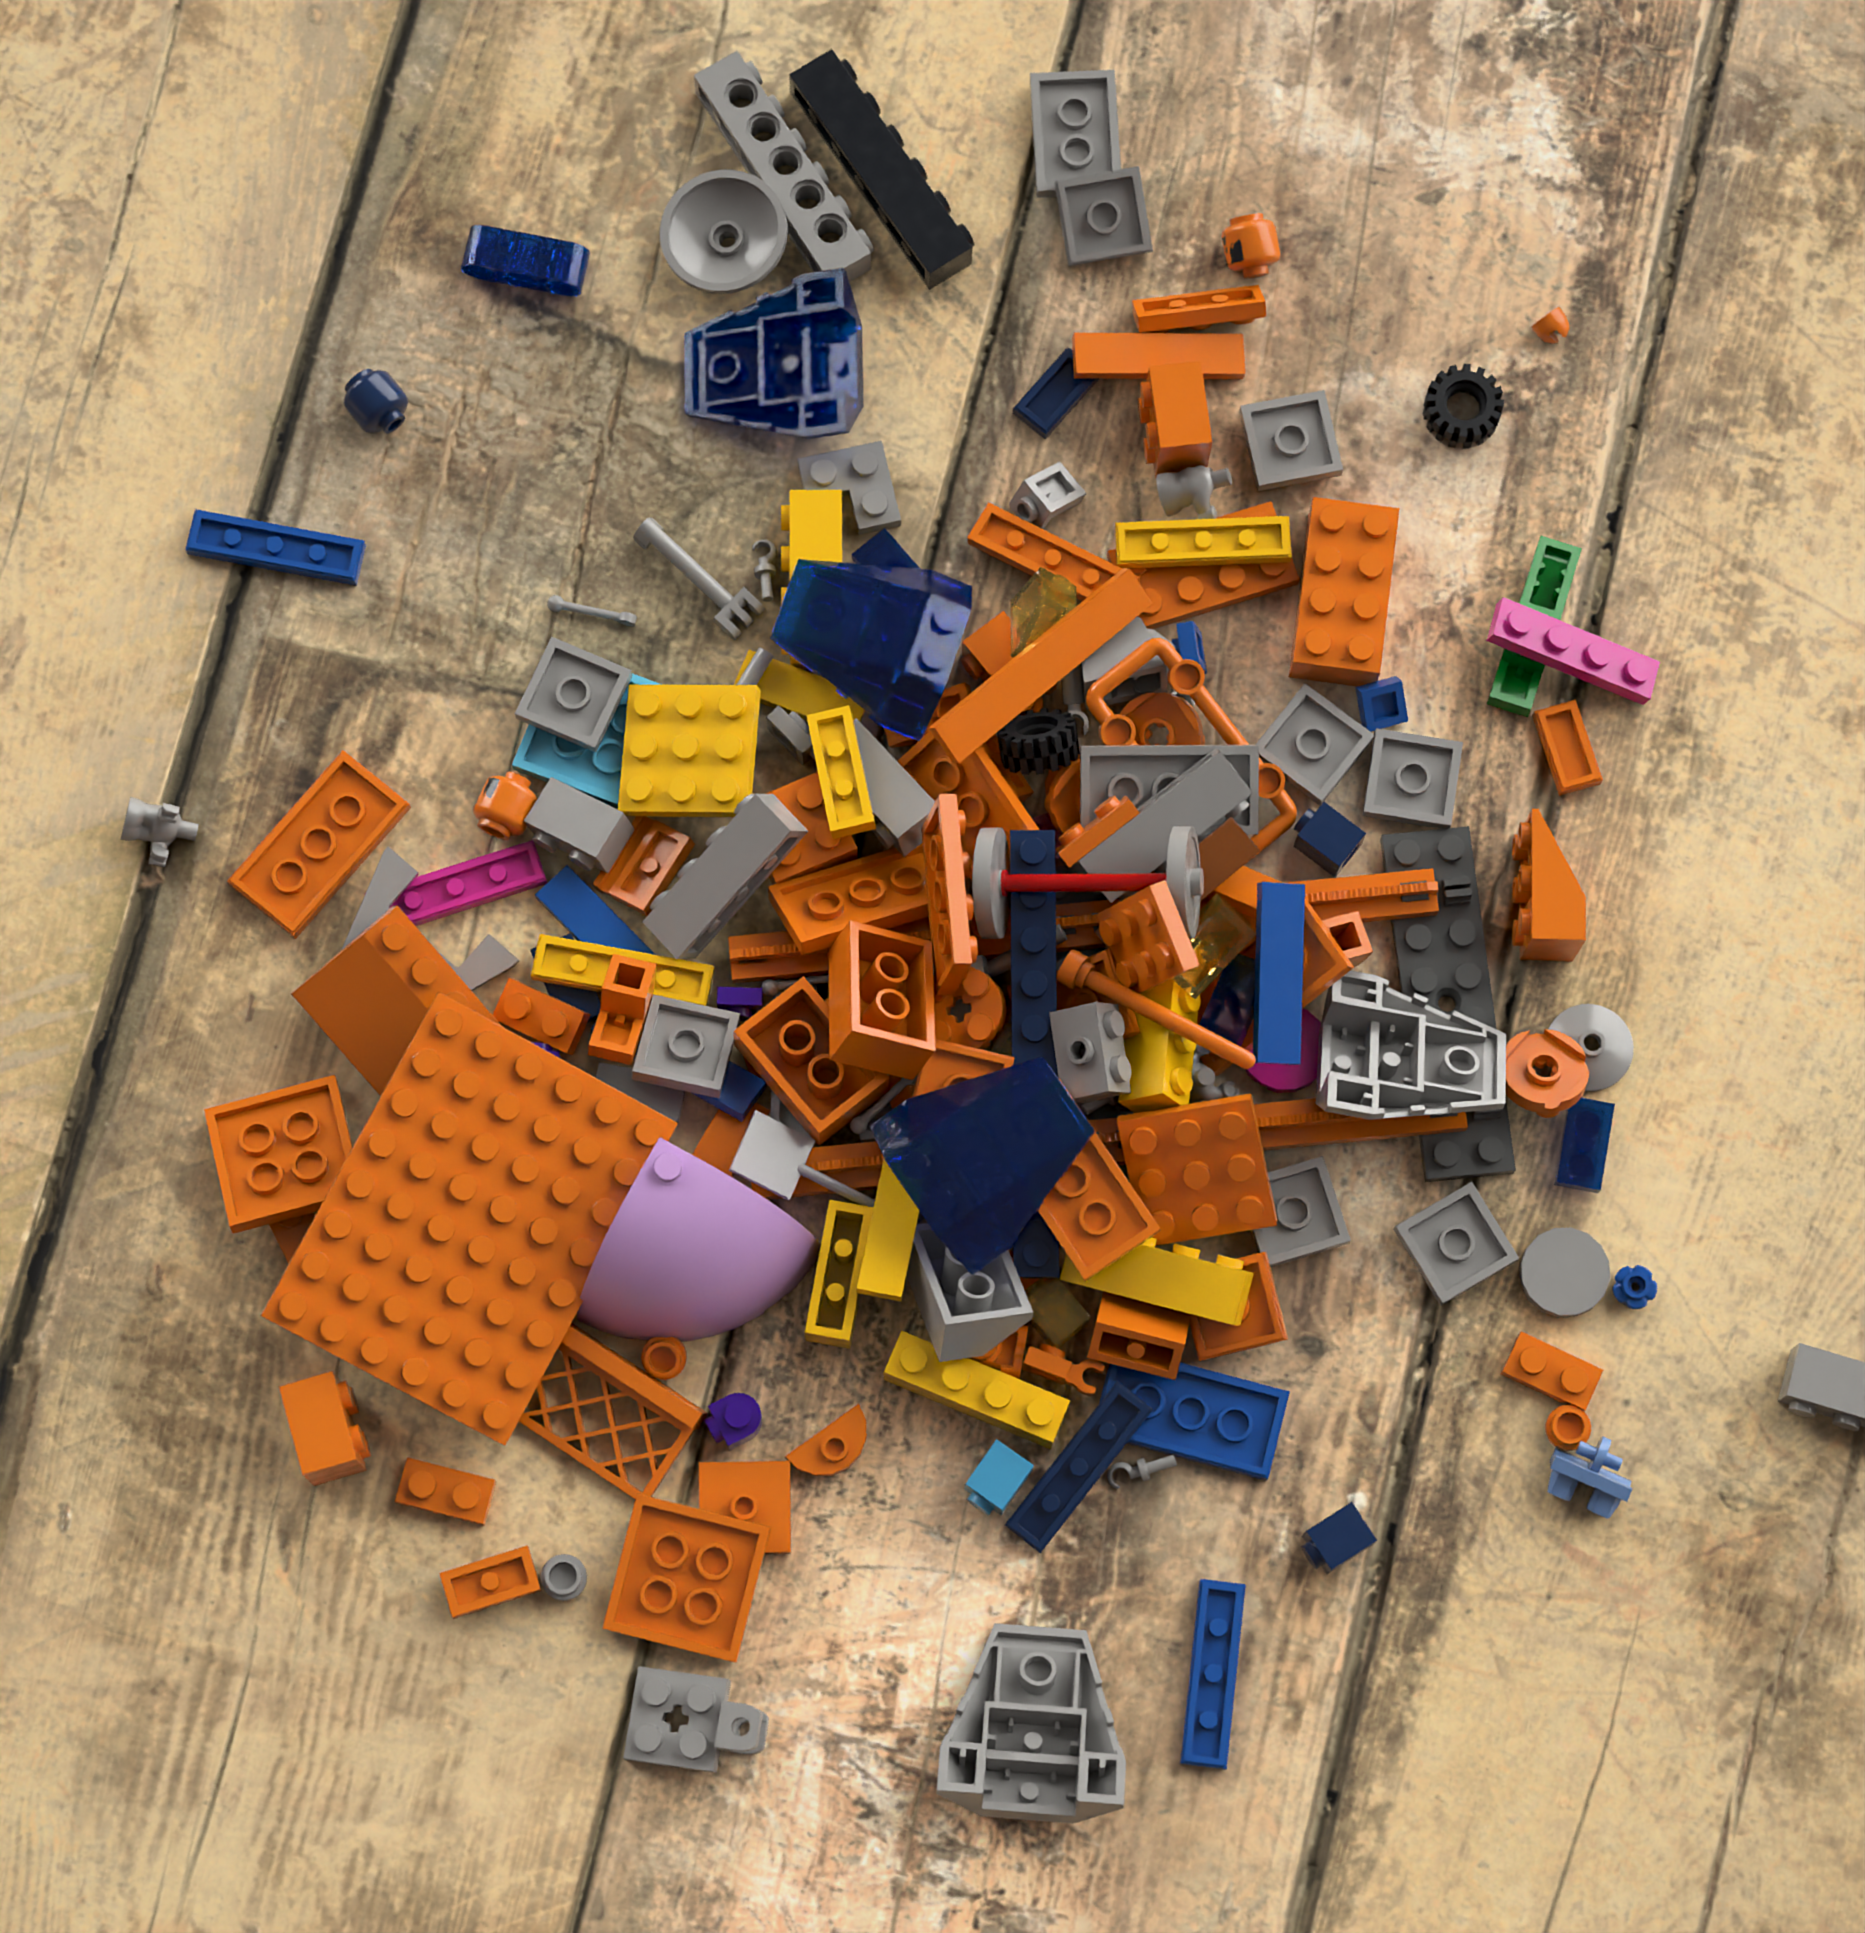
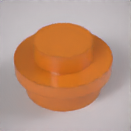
(664, 1357)
(1567, 1427)

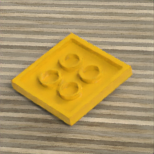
(688, 749)

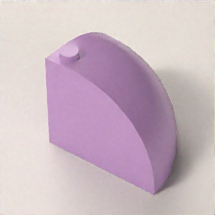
(692, 1254)

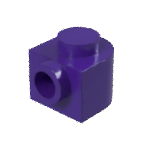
(734, 1419)

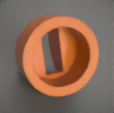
(1553, 321)

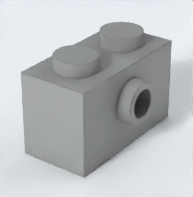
(579, 826)
(1091, 1051)

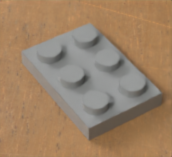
(1073, 126)

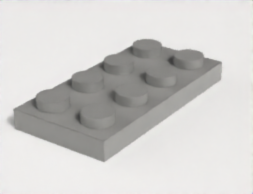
(1147, 769)

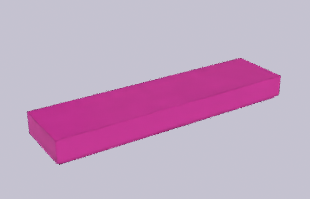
(472, 883)

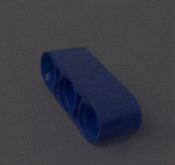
(525, 260)

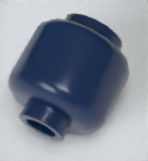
(375, 401)

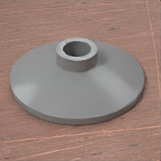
(1615, 1042)

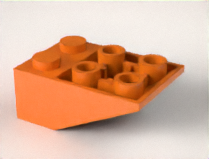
(1550, 898)

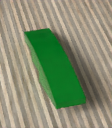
(1545, 592)

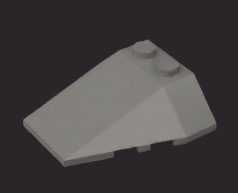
(1402, 1057)
(1034, 1732)

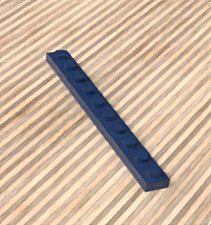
(1031, 1001)

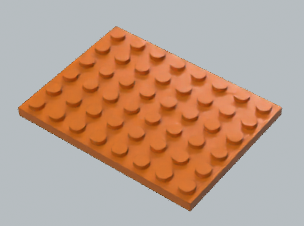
(467, 1219)

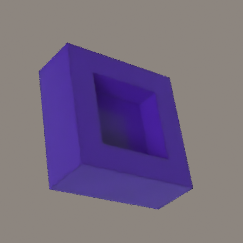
(740, 1000)

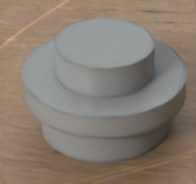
(563, 1577)

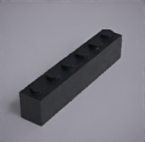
(881, 168)

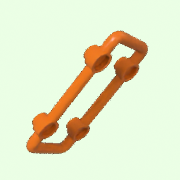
(1187, 678)

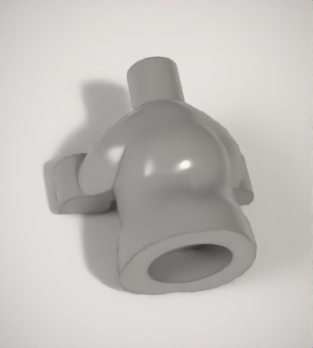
(1191, 487)
(157, 825)
(1203, 1081)

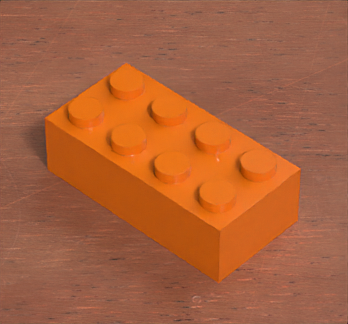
(1344, 592)

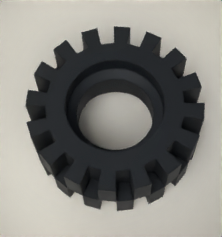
(1463, 382)
(1039, 741)

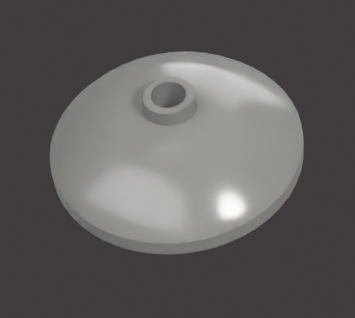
(718, 208)

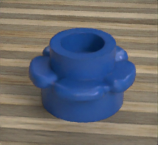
(1623, 1291)

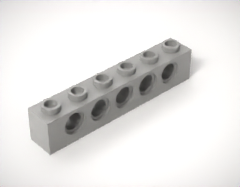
(734, 80)

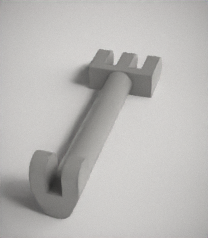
(653, 533)

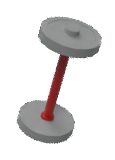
(994, 882)

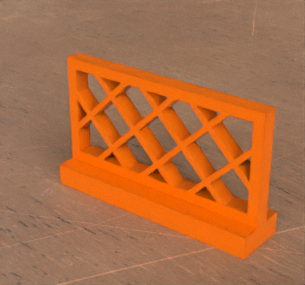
(632, 1382)

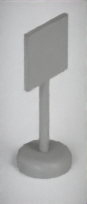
(776, 1157)

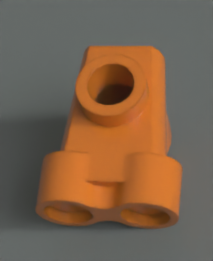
(1008, 1354)

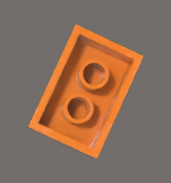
(881, 1000)
(791, 1054)

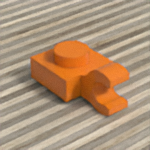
(1050, 1364)

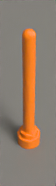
(1079, 972)

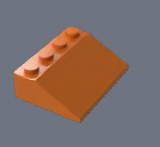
(379, 992)

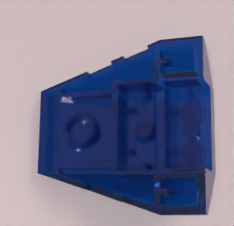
(782, 361)
(877, 635)
(984, 1155)

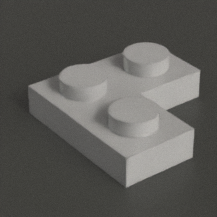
(860, 474)

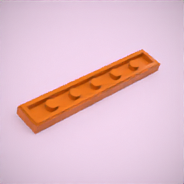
(1040, 665)

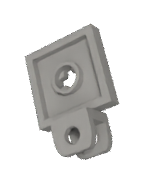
(711, 1726)

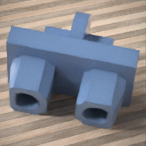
(1608, 1486)

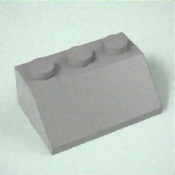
(963, 1310)

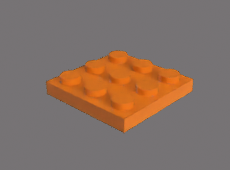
(279, 1151)
(1199, 1168)
(686, 1577)

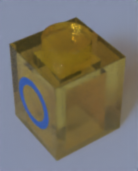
(1055, 1312)

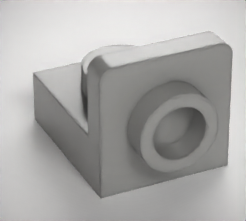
(1046, 495)
(791, 733)

